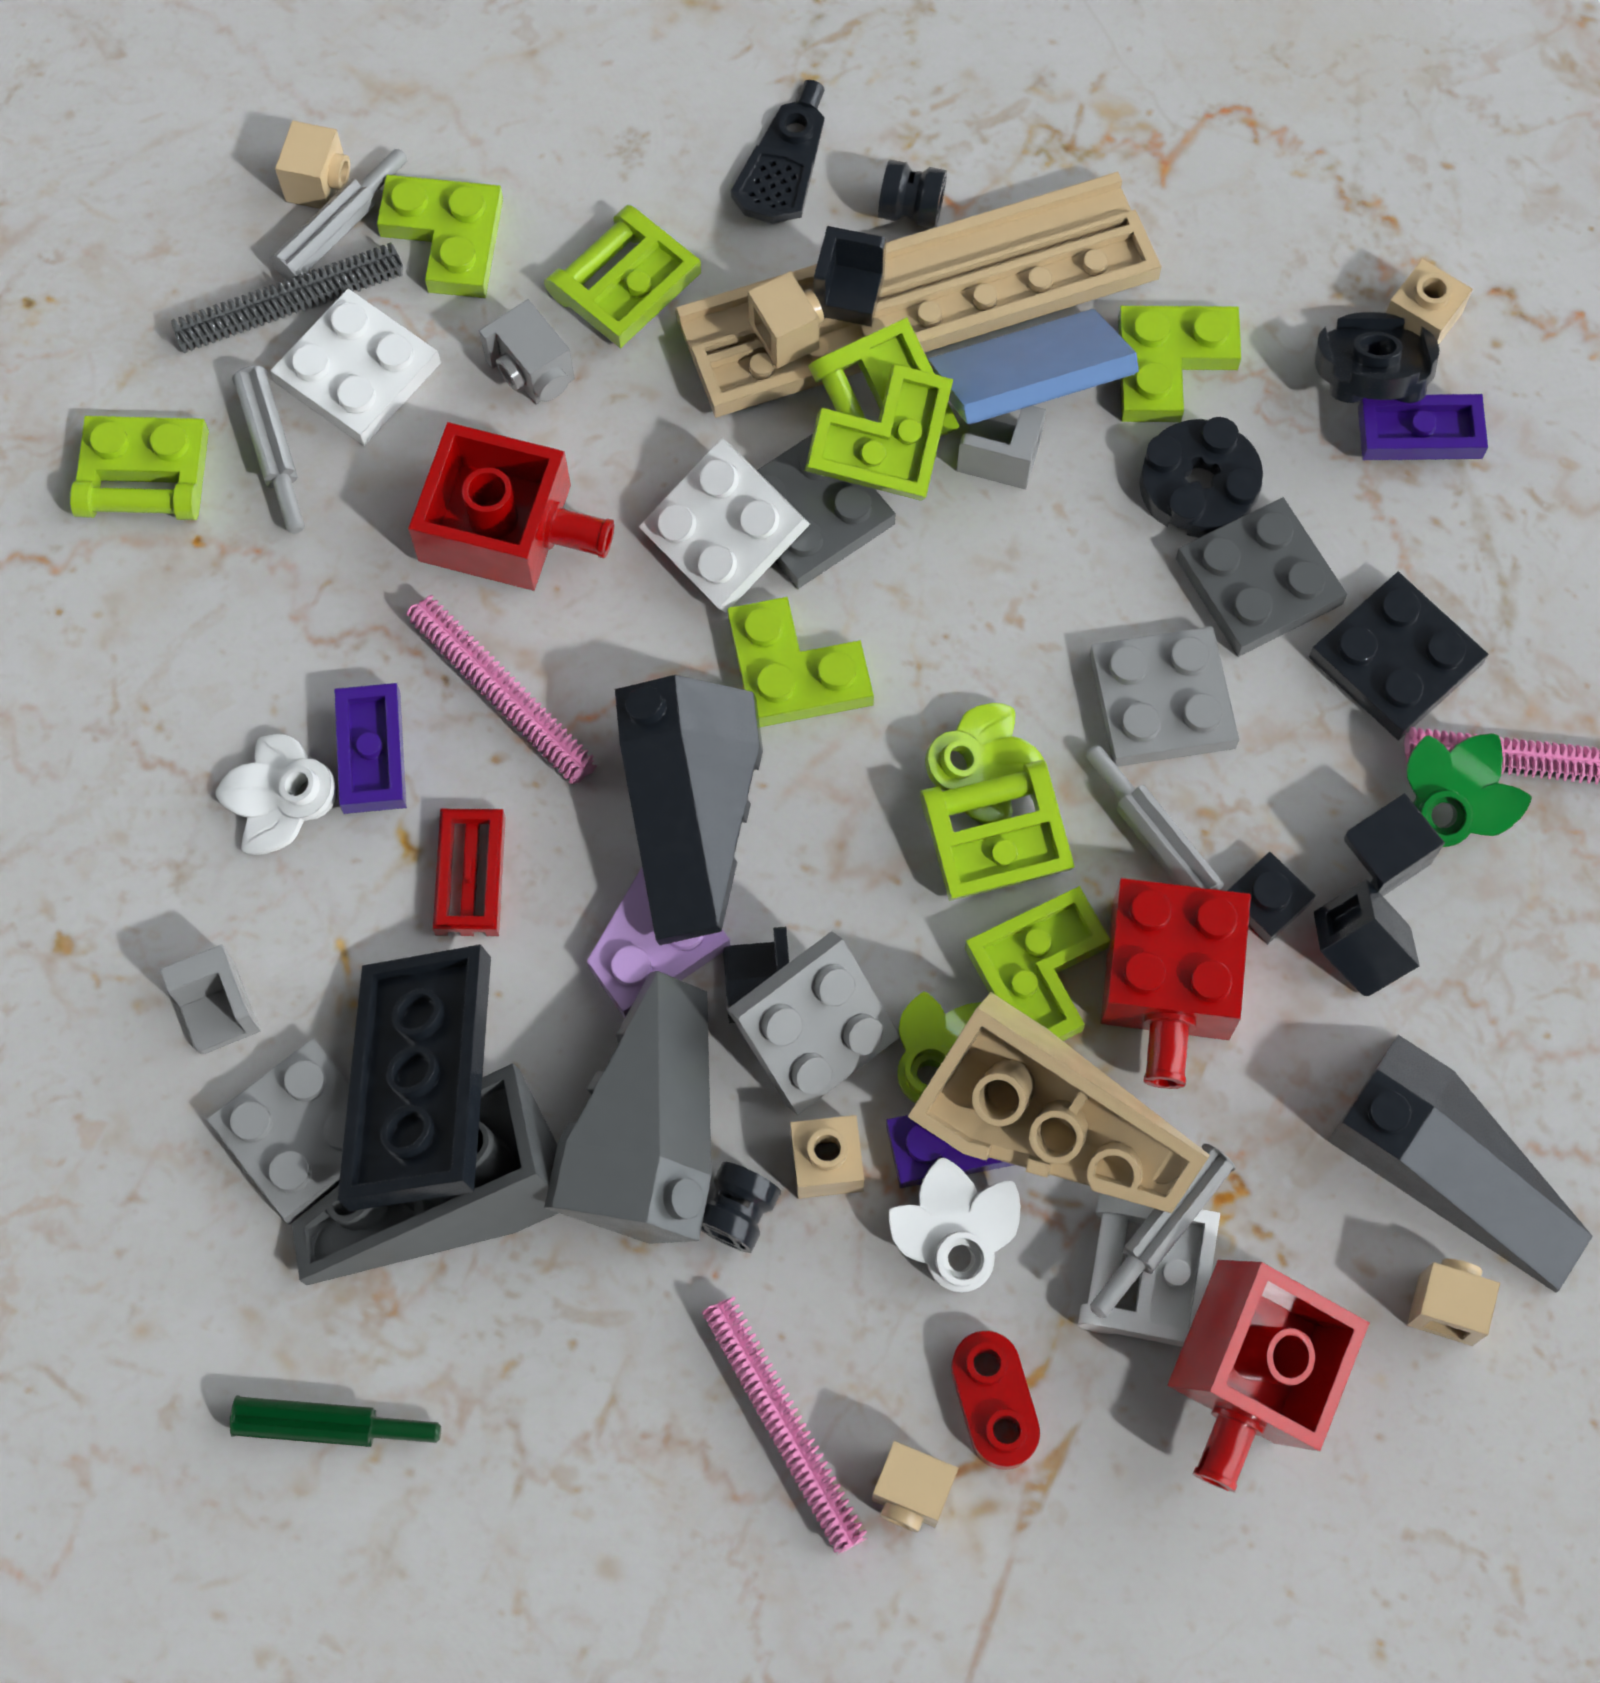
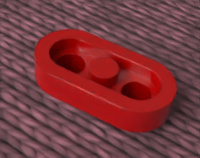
(995, 1398)

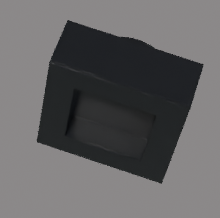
(1275, 896)

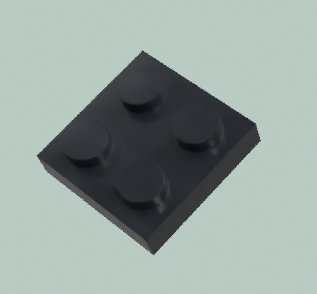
(1398, 655)

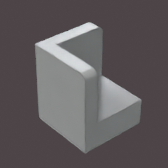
(1002, 450)
(211, 999)

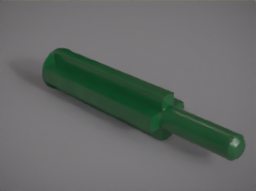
(323, 1423)

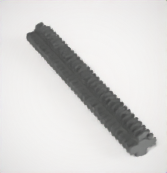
(303, 291)

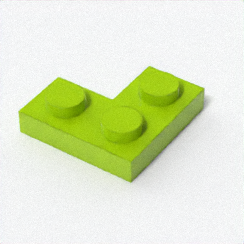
(458, 221)
(1167, 343)
(889, 453)
(793, 682)
(1027, 952)

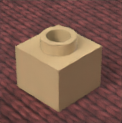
(311, 165)
(1430, 300)
(785, 318)
(831, 1177)
(1454, 1301)
(913, 1487)

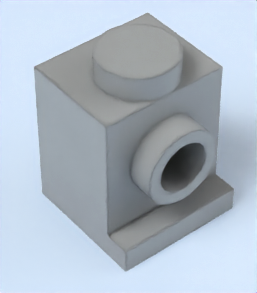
(528, 353)

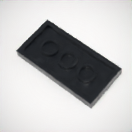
(416, 1079)

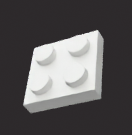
(356, 367)
(724, 525)

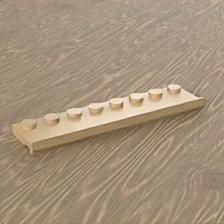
(947, 283)

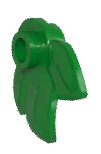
(1468, 783)

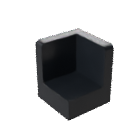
(850, 275)
(1394, 844)
(1366, 938)
(752, 964)

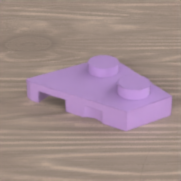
(631, 952)

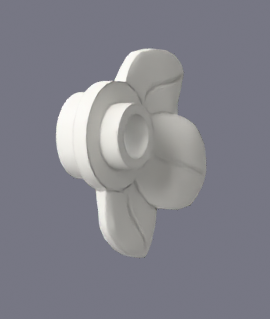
(269, 790)
(956, 1215)

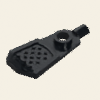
(784, 152)

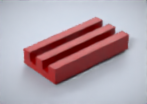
(467, 922)

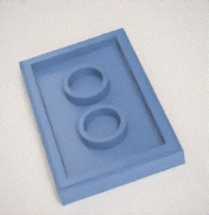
(1034, 365)

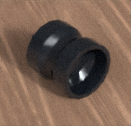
(912, 194)
(738, 1206)

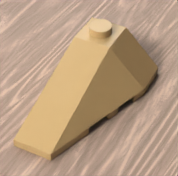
(1040, 1105)

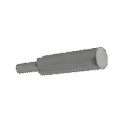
(334, 220)
(269, 441)
(1155, 827)
(1162, 1231)

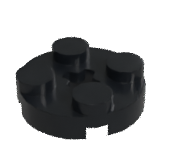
(1376, 358)
(1206, 445)

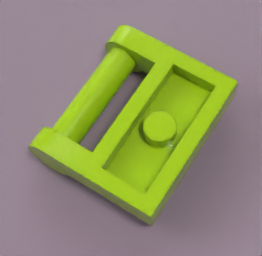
(635, 286)
(875, 358)
(140, 452)
(1002, 850)

